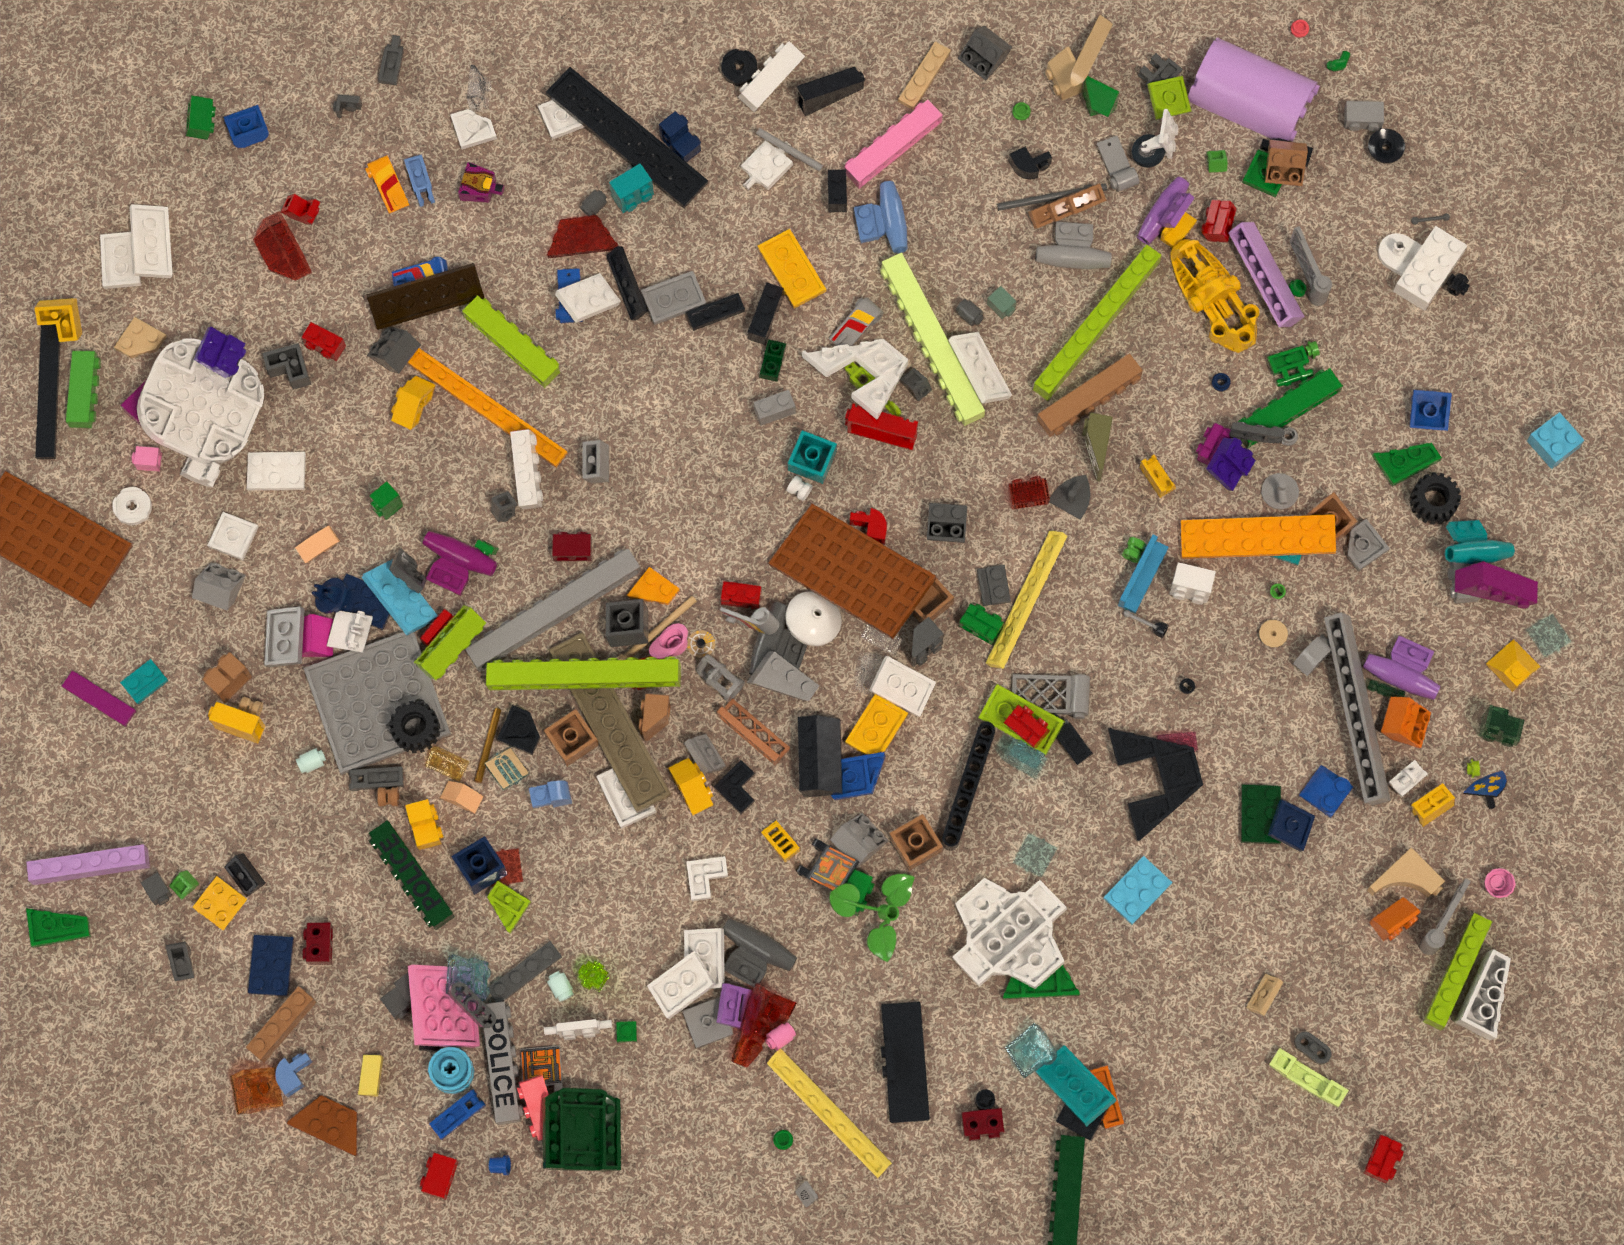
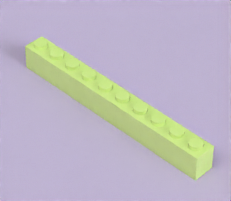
(933, 340)

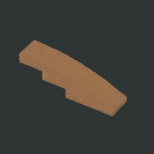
(1067, 206)

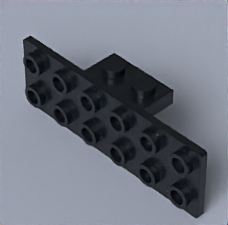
(904, 1062)

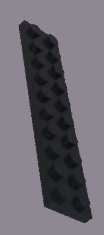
(626, 137)

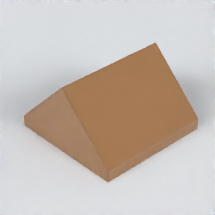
(1343, 517)

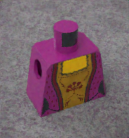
(479, 184)

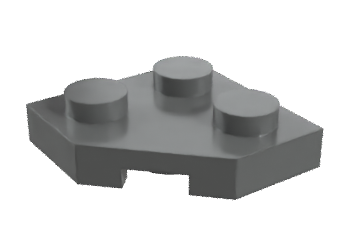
(405, 567)

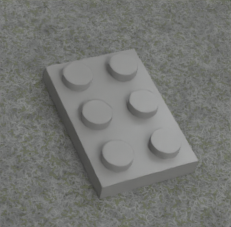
(673, 297)
(284, 637)

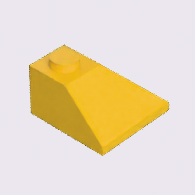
(1513, 665)

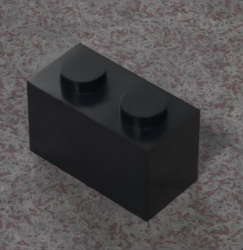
(837, 191)

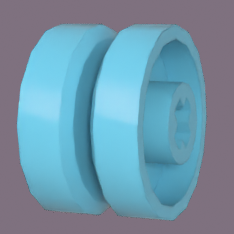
(439, 1069)

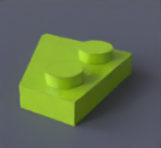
(508, 905)

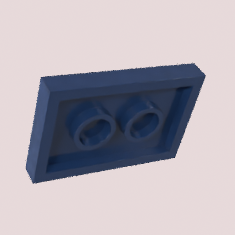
(363, 599)
(271, 965)

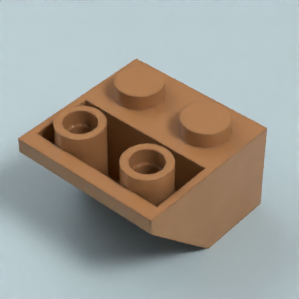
(1286, 162)
(655, 715)

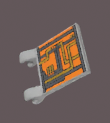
(544, 1062)

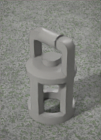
(715, 674)

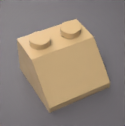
(1059, 72)

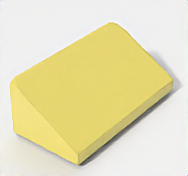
(370, 1075)

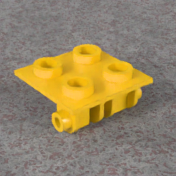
(219, 903)

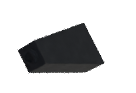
(828, 90)

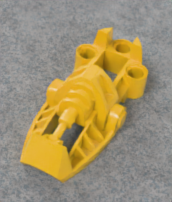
(1210, 289)

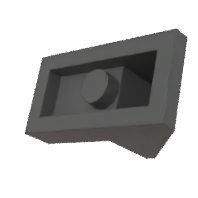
(180, 961)

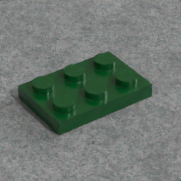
(1257, 812)

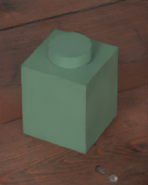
(1002, 303)

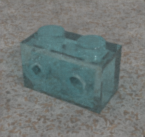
(1024, 758)

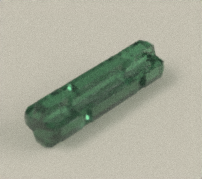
(1385, 690)

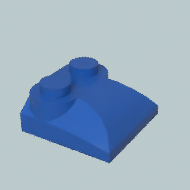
(247, 127)
(1430, 409)
(1326, 791)

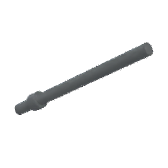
(1042, 198)

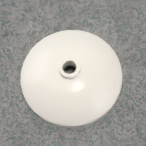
(807, 626)

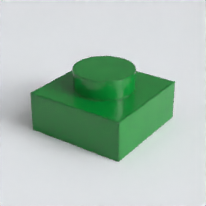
(486, 547)
(626, 1031)

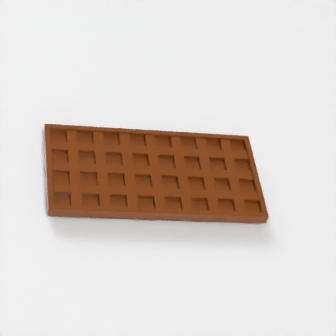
(57, 542)
(852, 571)

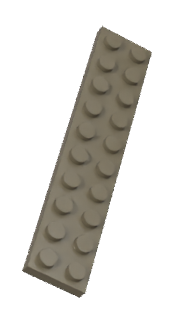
(615, 733)

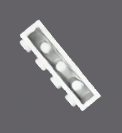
(771, 76)
(526, 469)

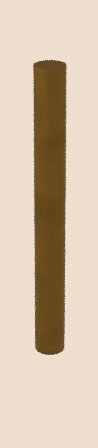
(488, 745)

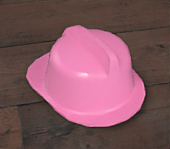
(670, 643)

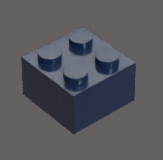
(479, 865)

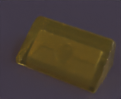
(447, 763)

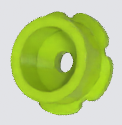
(1473, 768)

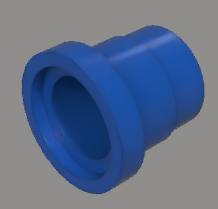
(500, 1165)

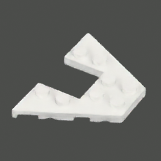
(876, 357)

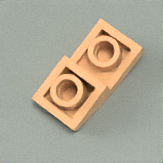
(317, 543)

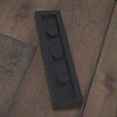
(627, 283)

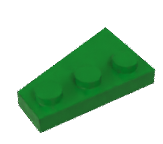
(1404, 463)
(54, 928)

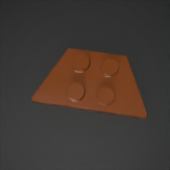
(329, 1123)

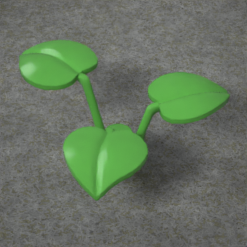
(898, 890)

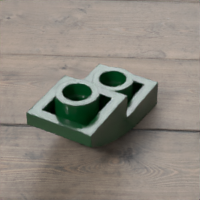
(772, 360)

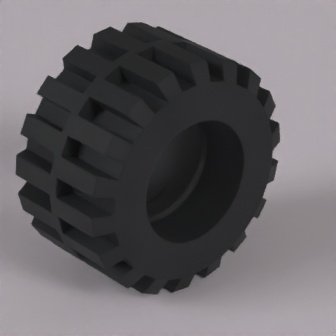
(1425, 509)
(409, 712)

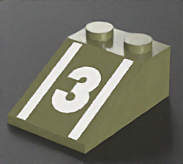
(1097, 435)

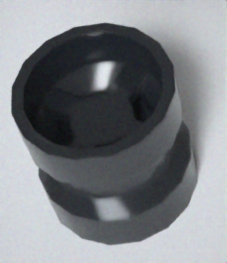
(982, 1099)

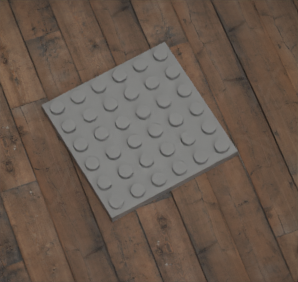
(363, 690)

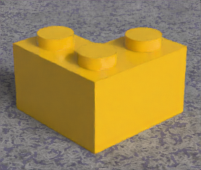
(63, 314)
(411, 400)
(691, 785)
(423, 819)

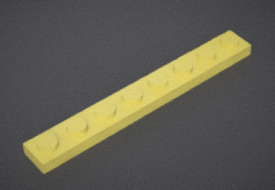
(1026, 599)
(829, 1113)

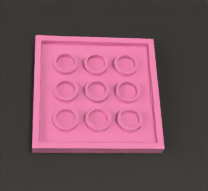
(435, 1015)

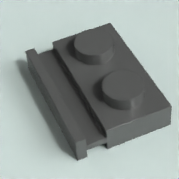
(993, 585)

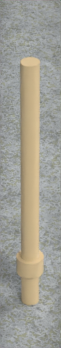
(660, 627)

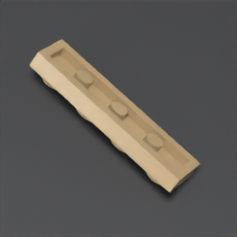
(924, 75)

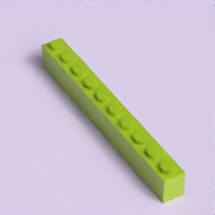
(1097, 322)
(583, 674)

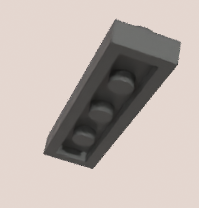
(524, 972)

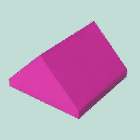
(316, 636)

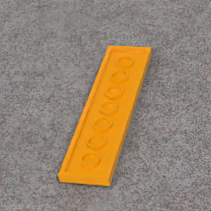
(1258, 536)

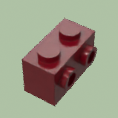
(318, 943)
(982, 1124)

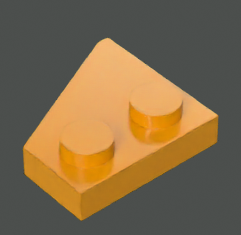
(654, 588)

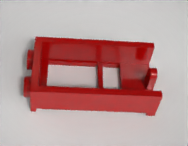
(886, 428)

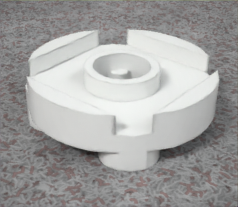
(124, 499)

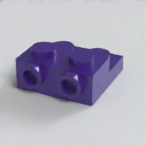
(220, 352)
(1230, 462)

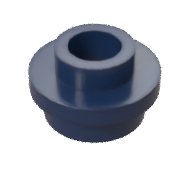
(1225, 378)

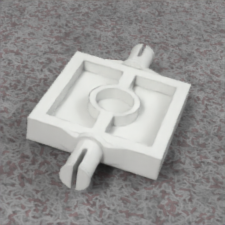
(766, 165)
(570, 1030)

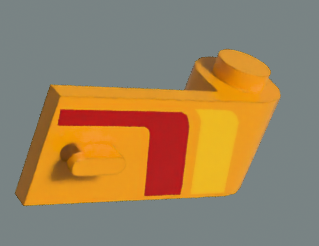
(387, 183)

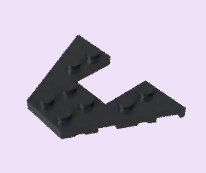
(1177, 772)

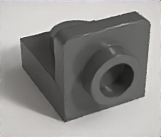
(348, 102)
(916, 383)

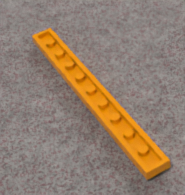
(483, 404)

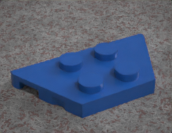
(860, 775)

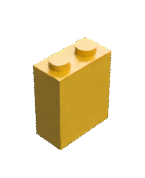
(236, 722)

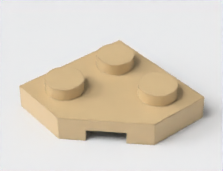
(139, 339)

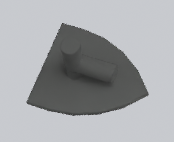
(1072, 496)

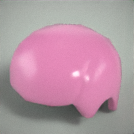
(1499, 883)

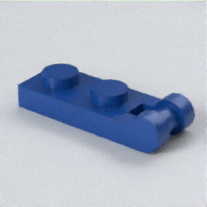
(456, 1115)

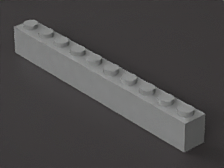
(553, 609)
(1357, 709)

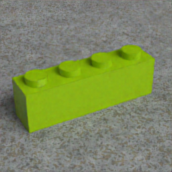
(450, 642)

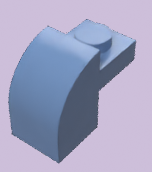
(553, 793)
(286, 1073)

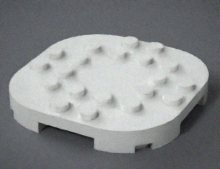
(196, 408)

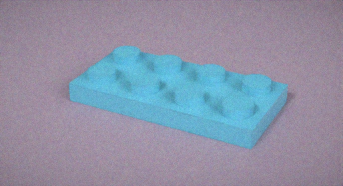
(402, 603)

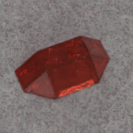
(280, 248)

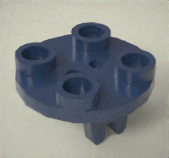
(330, 595)

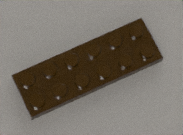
(425, 296)

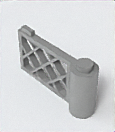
(1319, 284)
(1076, 692)
(1435, 938)

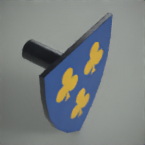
(1488, 786)

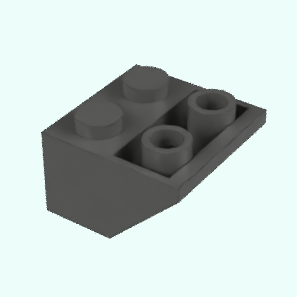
(984, 52)
(394, 349)
(947, 522)
(926, 640)

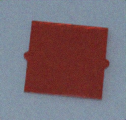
(512, 863)

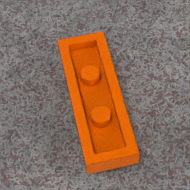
(1113, 1116)

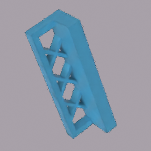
(1143, 575)

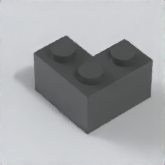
(289, 361)
(398, 999)

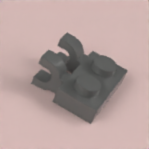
(1167, 70)

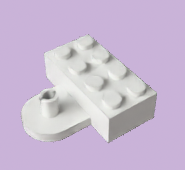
(1421, 266)

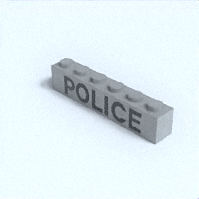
(501, 1066)

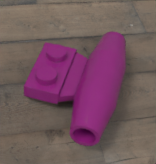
(456, 561)

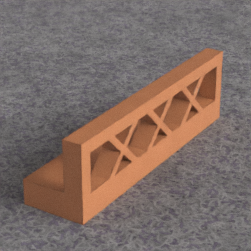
(749, 736)

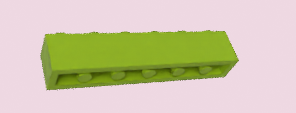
(511, 341)
(1457, 971)

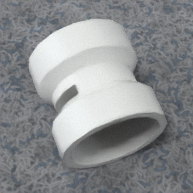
(799, 488)

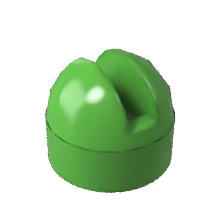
(1281, 588)

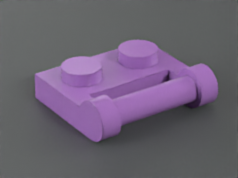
(730, 1005)

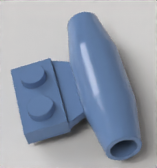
(887, 219)

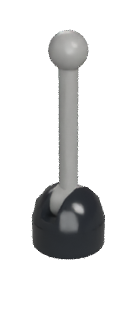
(1159, 628)

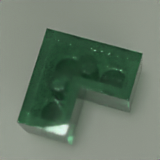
(1500, 726)

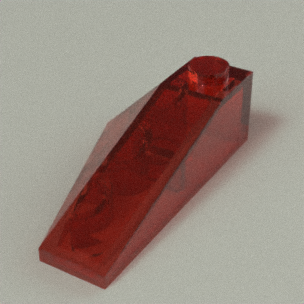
(762, 1014)

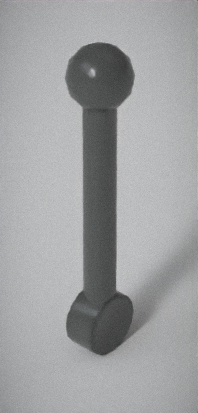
(1415, 220)

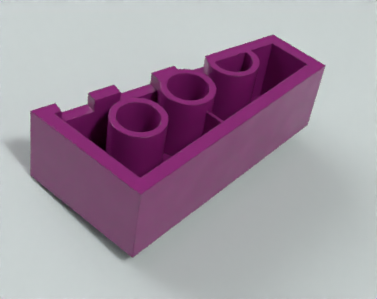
(1496, 584)

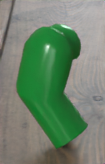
(1339, 64)

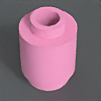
(780, 1036)

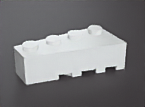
(1484, 999)

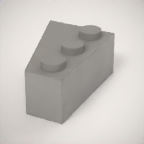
(782, 677)

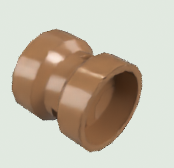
(392, 797)

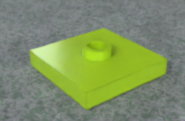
(1169, 95)

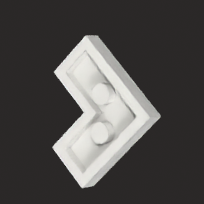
(701, 871)

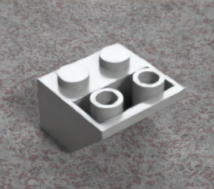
(218, 586)
(859, 839)

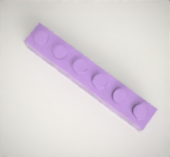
(1266, 274)
(88, 864)

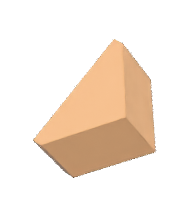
(462, 796)

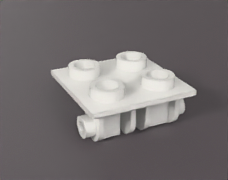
(350, 631)

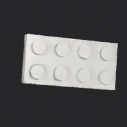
(150, 241)
(980, 367)

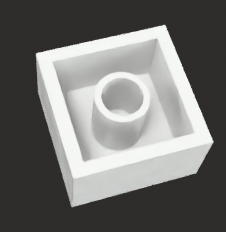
(1192, 583)

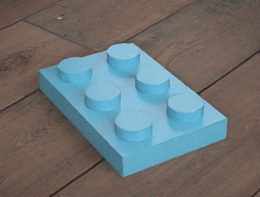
(1137, 890)

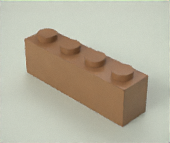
(281, 1024)

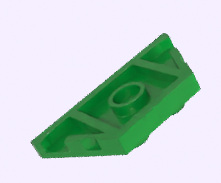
(1056, 985)

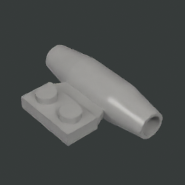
(1073, 248)

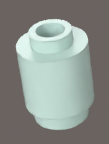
(311, 760)
(560, 986)

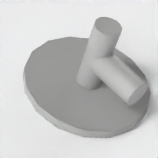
(1280, 491)

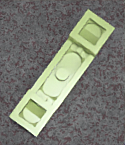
(1308, 1079)

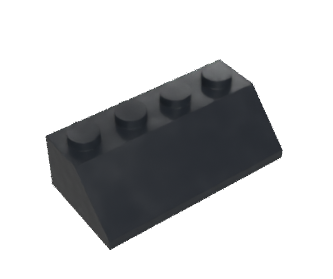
(819, 756)

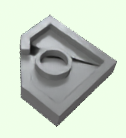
(1365, 545)

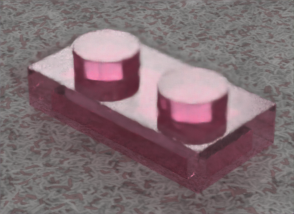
(1186, 738)

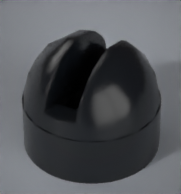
(1190, 682)

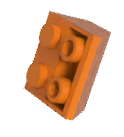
(1406, 721)
(1392, 920)

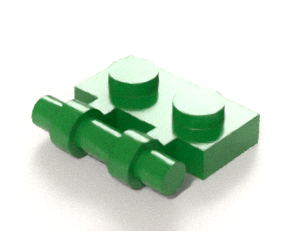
(1289, 360)

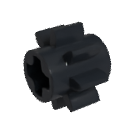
(1457, 284)

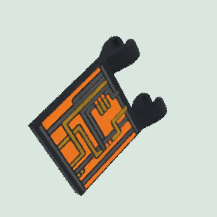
(831, 868)

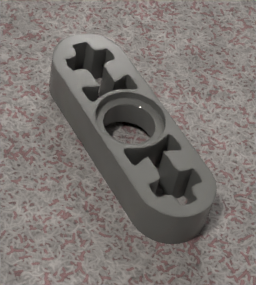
(480, 1004)

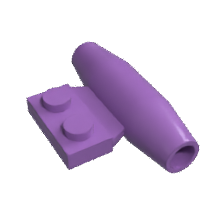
(1166, 210)
(1405, 668)

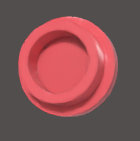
(1299, 28)

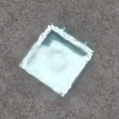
(470, 972)

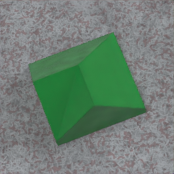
(1099, 97)

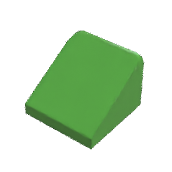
(1217, 161)
(183, 884)

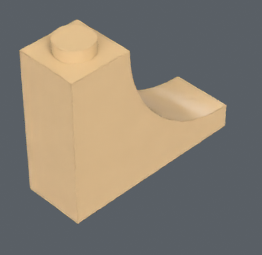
(1412, 873)

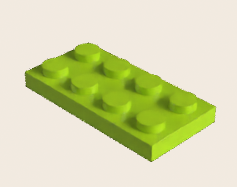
(1002, 704)

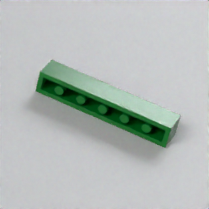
(1295, 402)

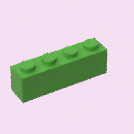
(82, 389)

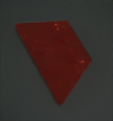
(580, 237)

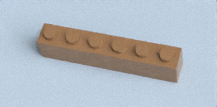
(1090, 395)

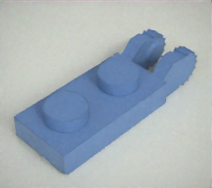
(419, 178)

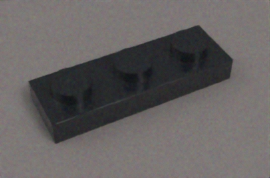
(715, 311)

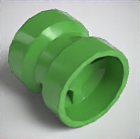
(1134, 549)

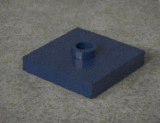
(1291, 825)

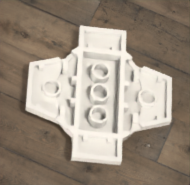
(1009, 933)

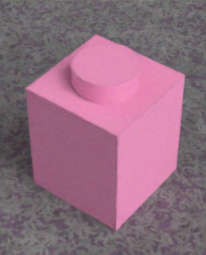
(147, 458)

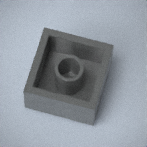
(627, 623)

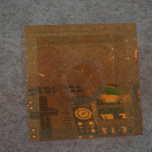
(256, 1090)

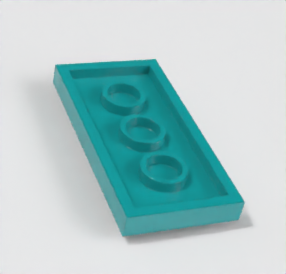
(1076, 1086)

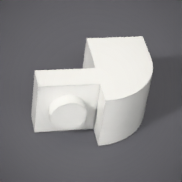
(200, 472)

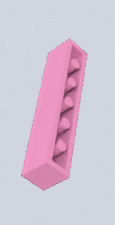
(893, 143)

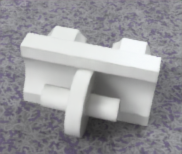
(1407, 778)

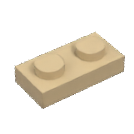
(1264, 994)

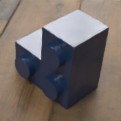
(676, 136)

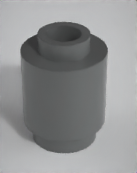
(593, 203)
(970, 312)

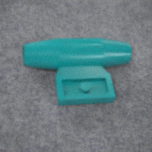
(1473, 544)

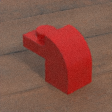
(300, 209)
(874, 522)

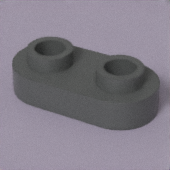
(1314, 1046)

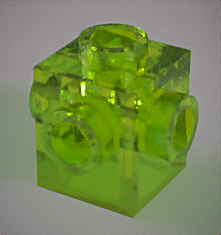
(598, 980)

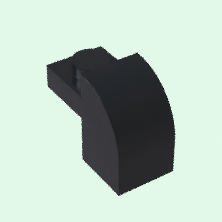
(1026, 166)

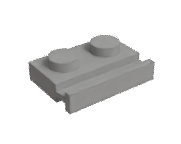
(704, 754)

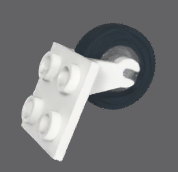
(1151, 149)

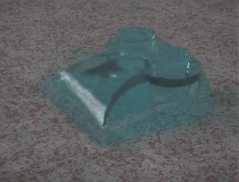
(1031, 1050)

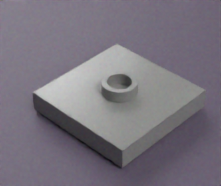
(703, 1025)

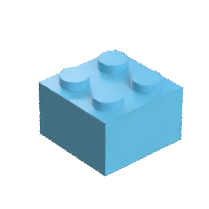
(1555, 440)

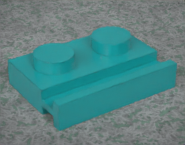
(144, 681)

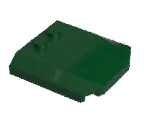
(581, 1130)

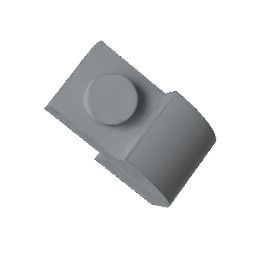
(1313, 655)

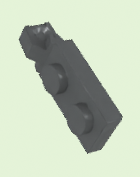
(391, 62)

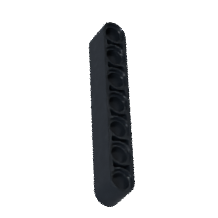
(972, 777)

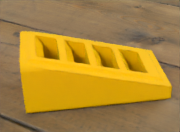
(791, 852)

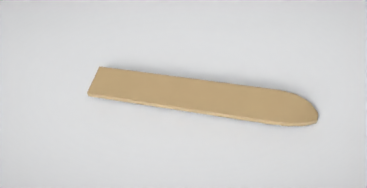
(1089, 51)

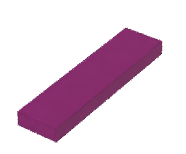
(98, 698)

